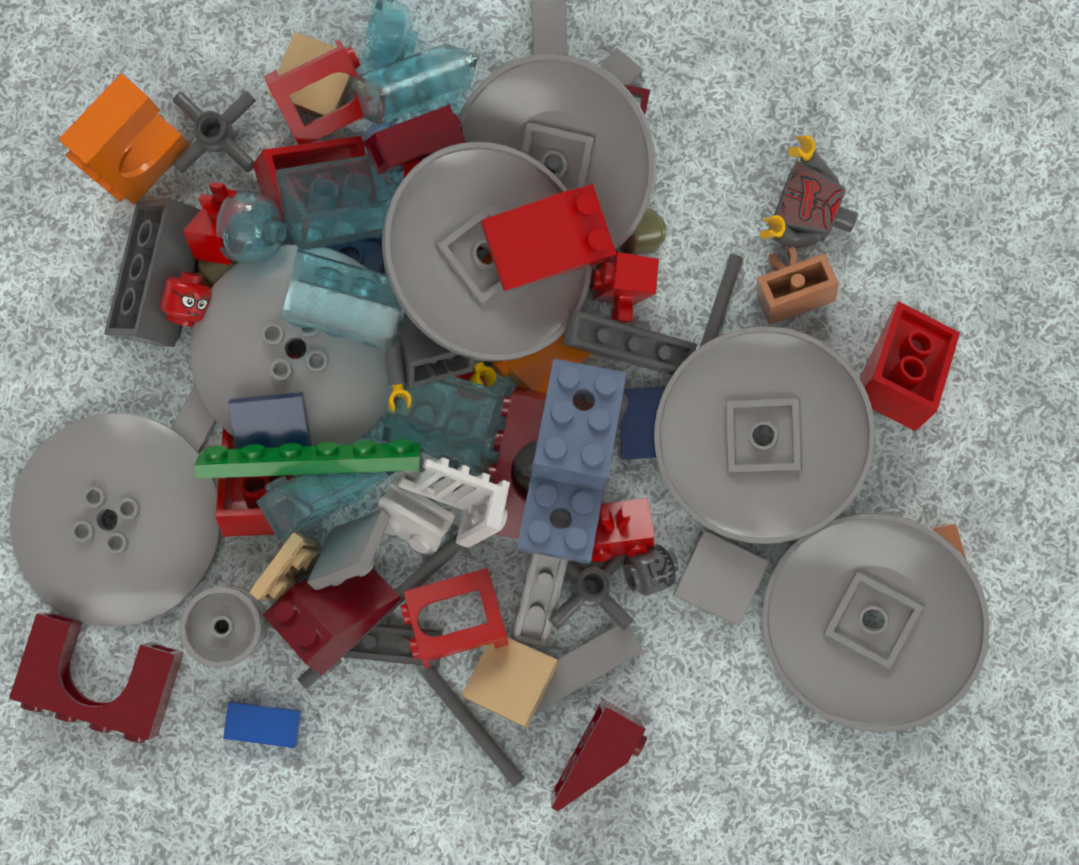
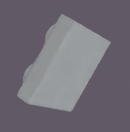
(349, 550)
(721, 578)

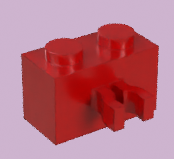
(201, 231)
(624, 282)
(623, 529)

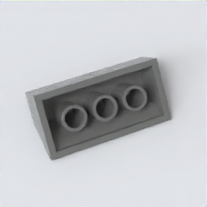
(151, 256)

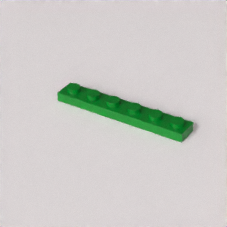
(318, 459)

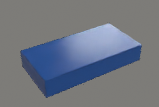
(262, 724)

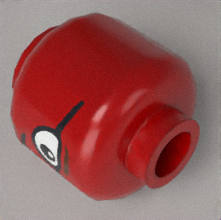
(185, 299)

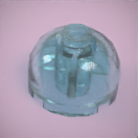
(388, 34)
(250, 227)

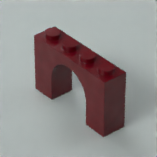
(414, 140)
(522, 427)
(47, 683)

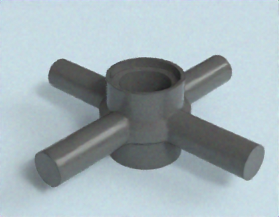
(205, 122)
(582, 597)

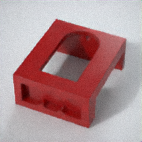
(283, 85)
(433, 648)

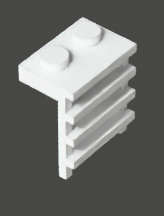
(479, 499)
(415, 516)

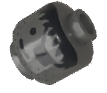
(651, 570)

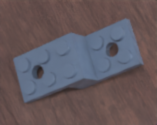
(571, 461)

